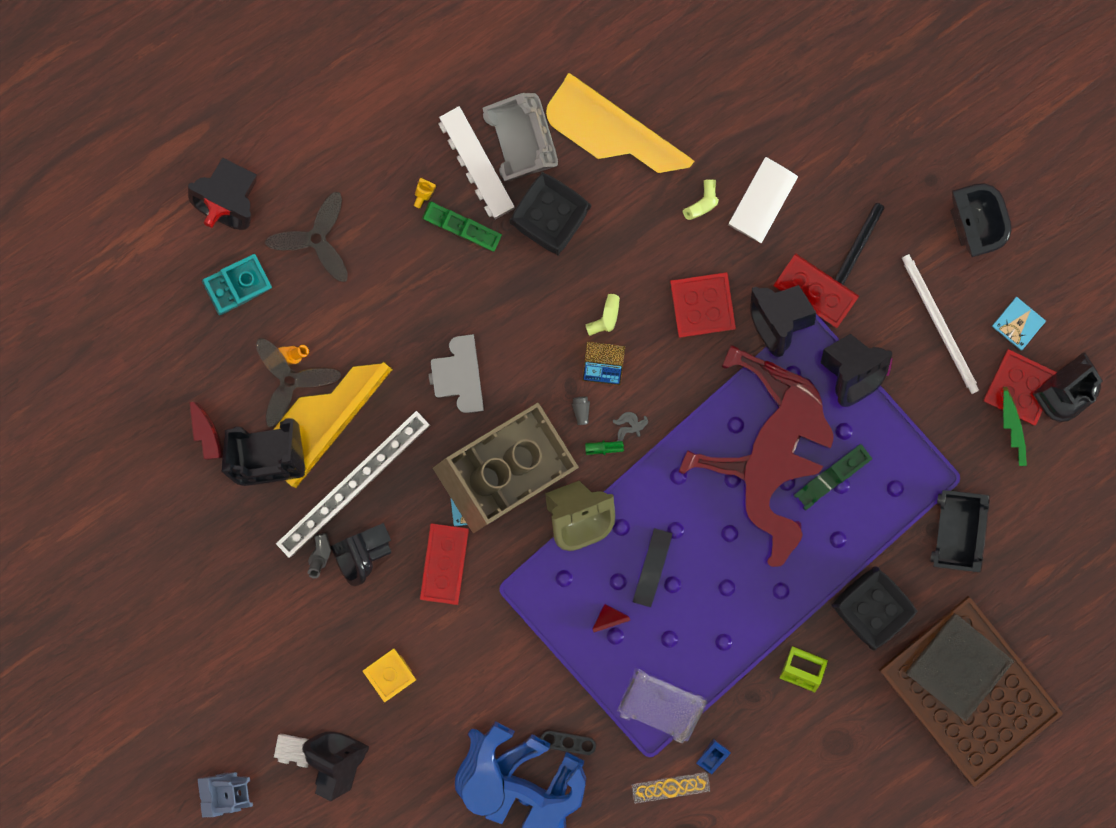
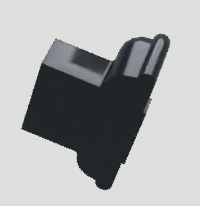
(986, 216)
(780, 315)
(857, 368)
(1070, 390)
(359, 551)
(336, 760)

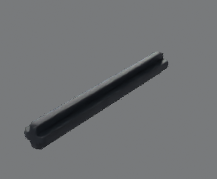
(859, 243)

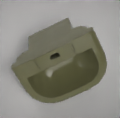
(580, 515)

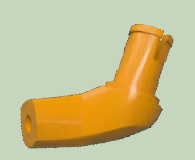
(294, 354)

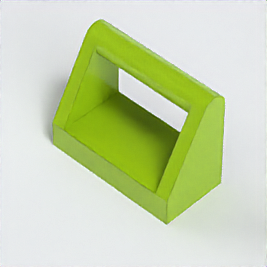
(801, 677)

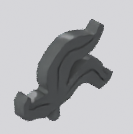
(632, 419)

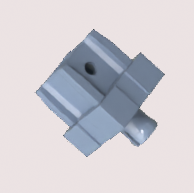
(221, 795)

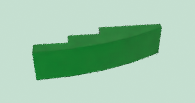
(461, 226)
(1012, 421)

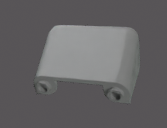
(522, 135)

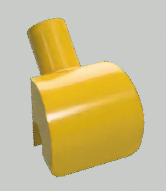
(423, 192)

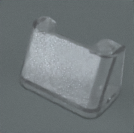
(661, 705)

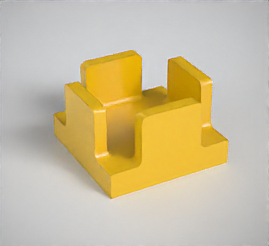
(389, 675)

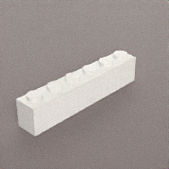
(477, 163)

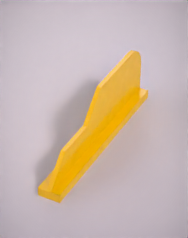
(607, 129)
(327, 415)

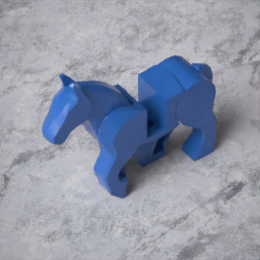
(490, 790)

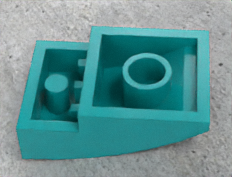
(236, 284)

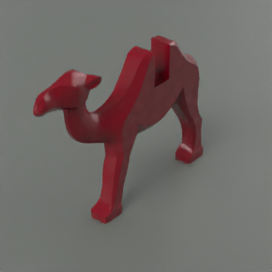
(773, 451)

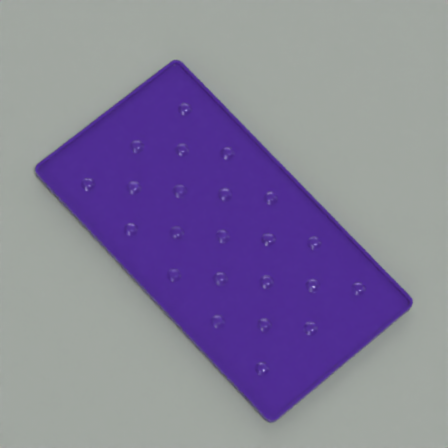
(717, 594)

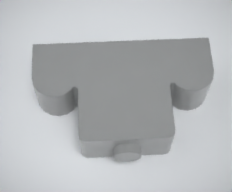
(459, 375)

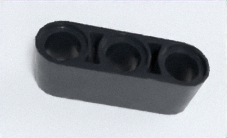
(575, 748)

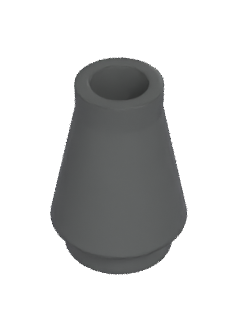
(581, 409)

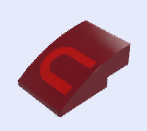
(206, 432)

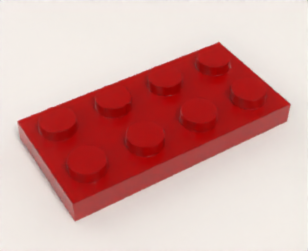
(826, 295)
(444, 564)

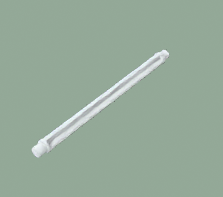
(940, 324)

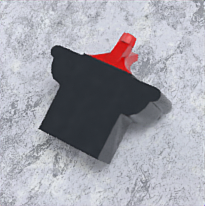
(224, 195)

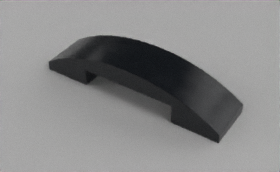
(652, 567)

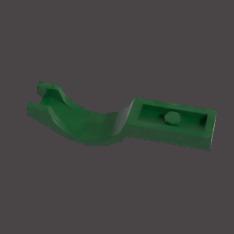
(833, 476)

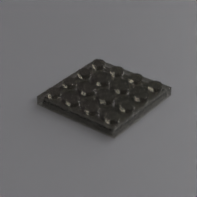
(960, 667)

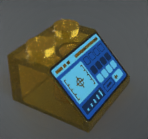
(603, 363)

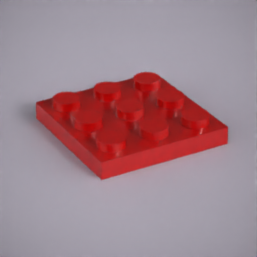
(702, 305)
(1022, 379)

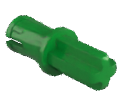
(604, 447)

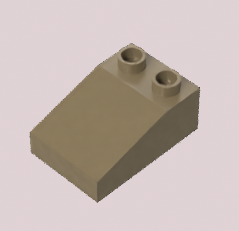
(505, 467)

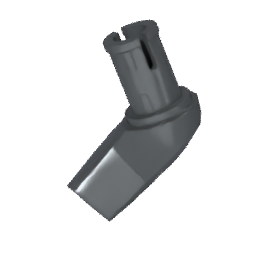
(320, 555)

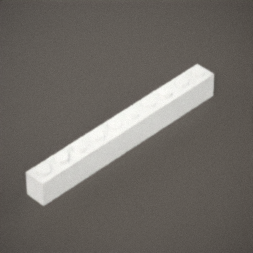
(353, 484)

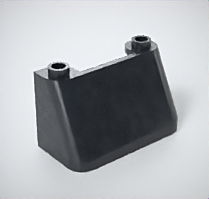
(263, 455)
(961, 531)

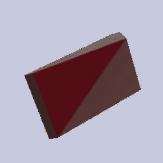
(608, 618)

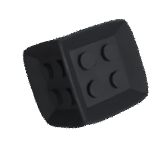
(550, 213)
(874, 608)

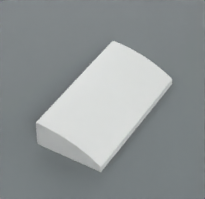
(763, 200)

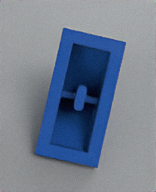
(713, 756)

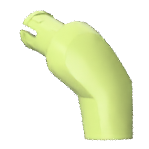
(705, 204)
(609, 317)

